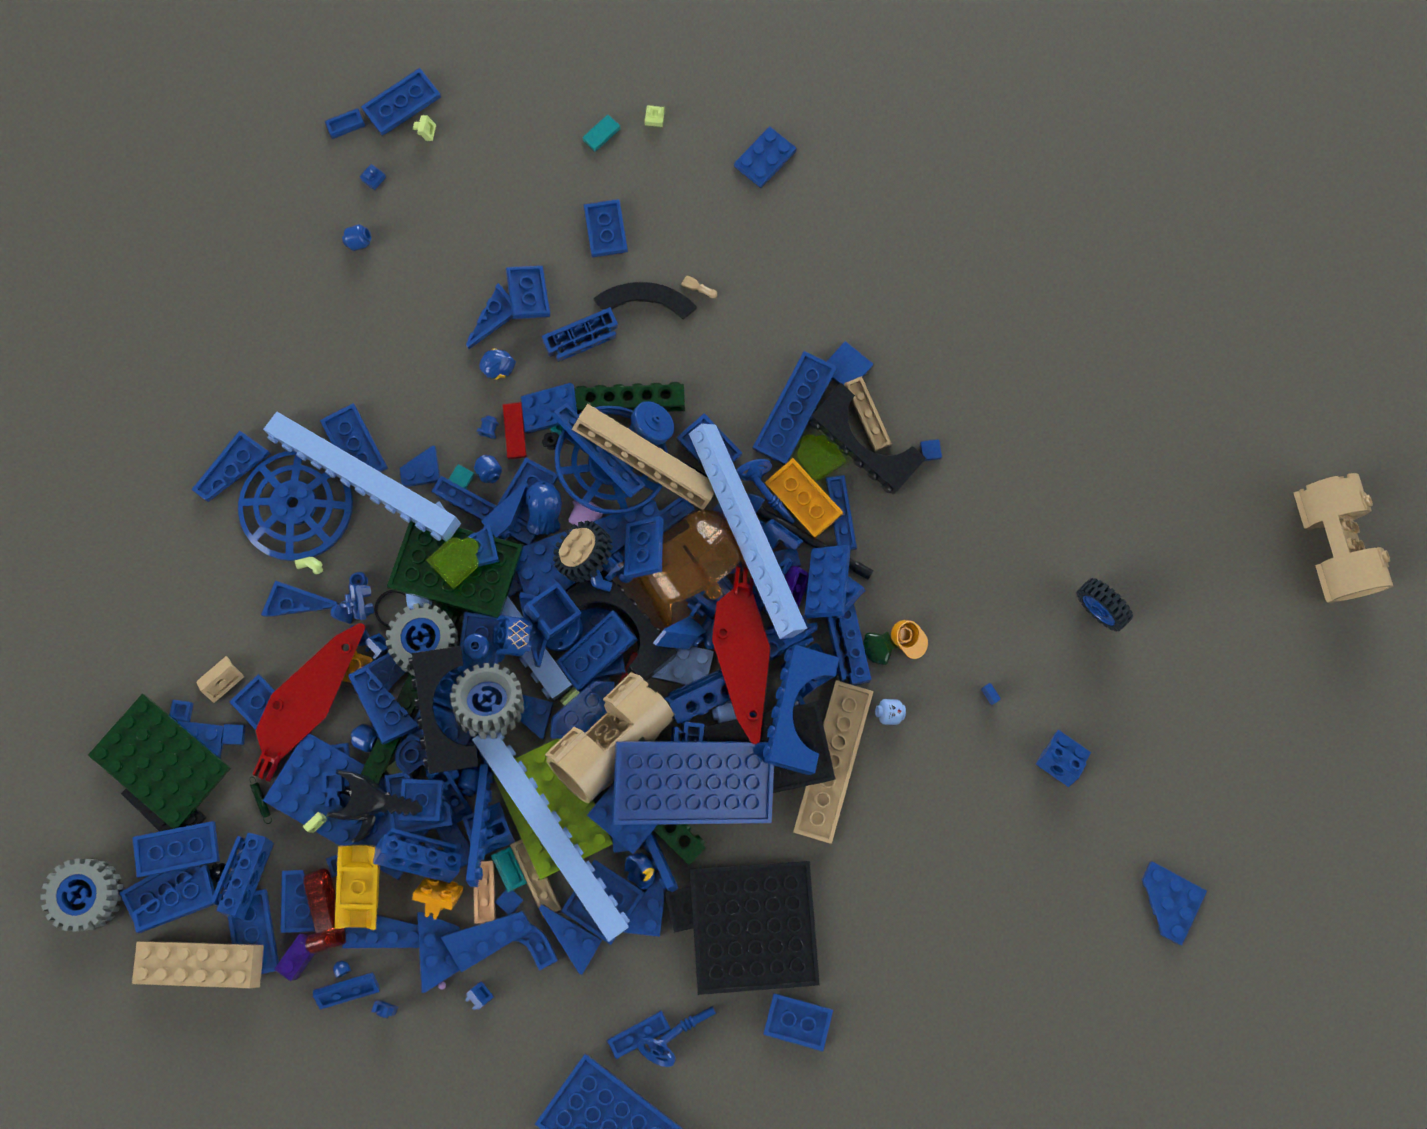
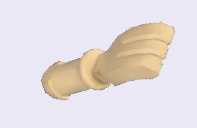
(693, 284)

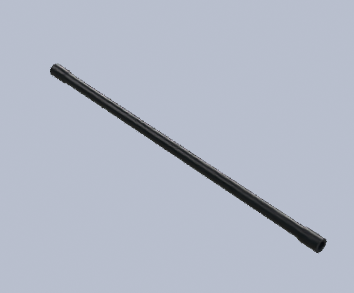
(857, 567)

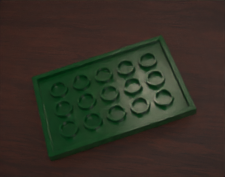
(480, 592)
(159, 761)

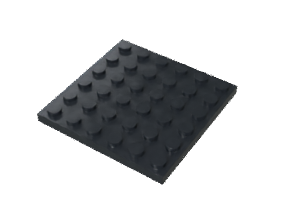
(754, 927)

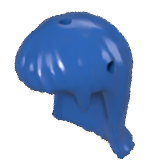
(544, 508)

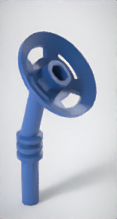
(755, 475)
(659, 1047)

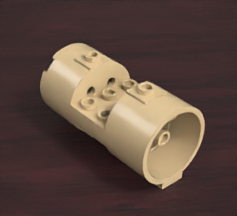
(1354, 569)
(588, 759)

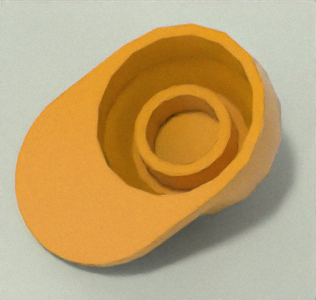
(909, 638)

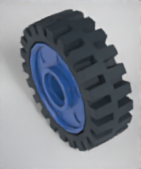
(1104, 604)

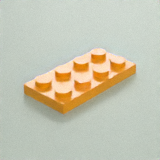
(804, 498)

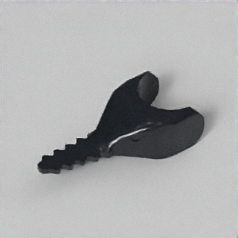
(370, 799)

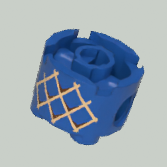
(512, 636)

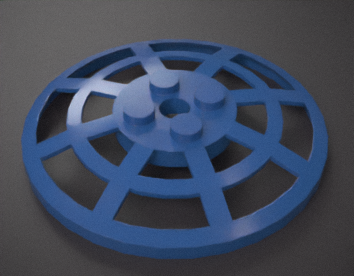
(599, 474)
(297, 515)

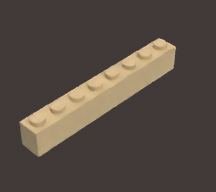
(644, 456)

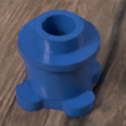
(488, 427)

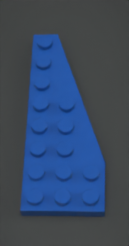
(536, 561)

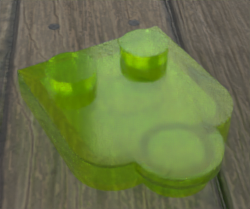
(819, 456)
(455, 560)

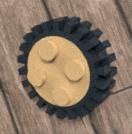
(582, 551)

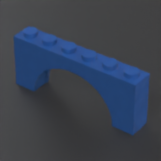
(784, 745)

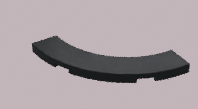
(646, 293)

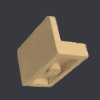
(219, 679)

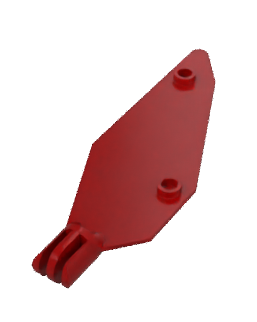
(742, 653)
(303, 700)

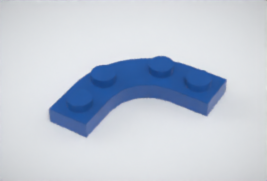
(539, 947)

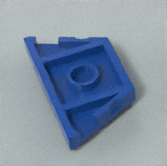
(434, 957)

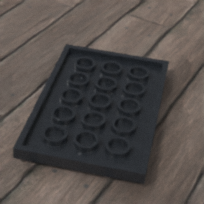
(809, 729)

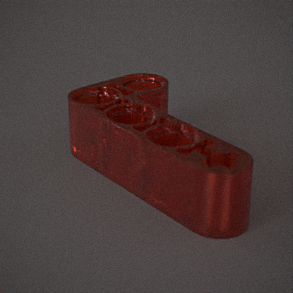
(322, 905)

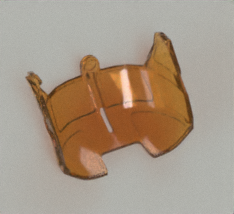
(715, 554)

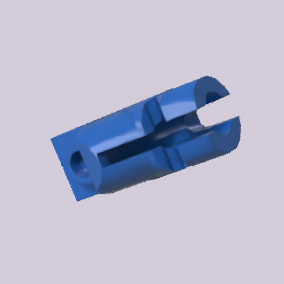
(776, 532)

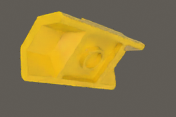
(356, 887)

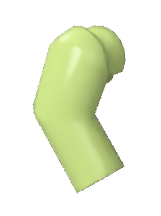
(310, 562)

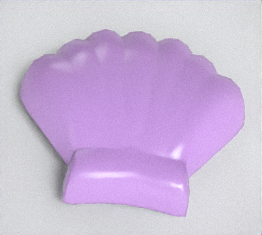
(583, 514)

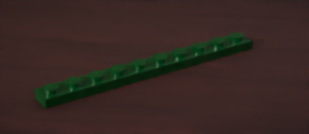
(382, 754)

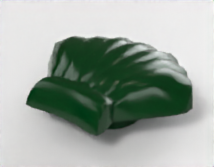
(878, 647)

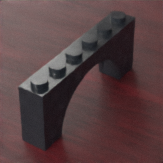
(833, 421)
(649, 656)
(441, 751)

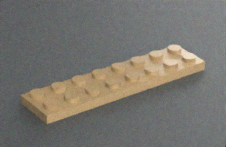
(843, 731)

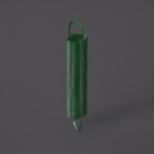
(258, 795)

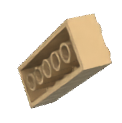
(198, 964)

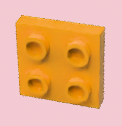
(437, 895)

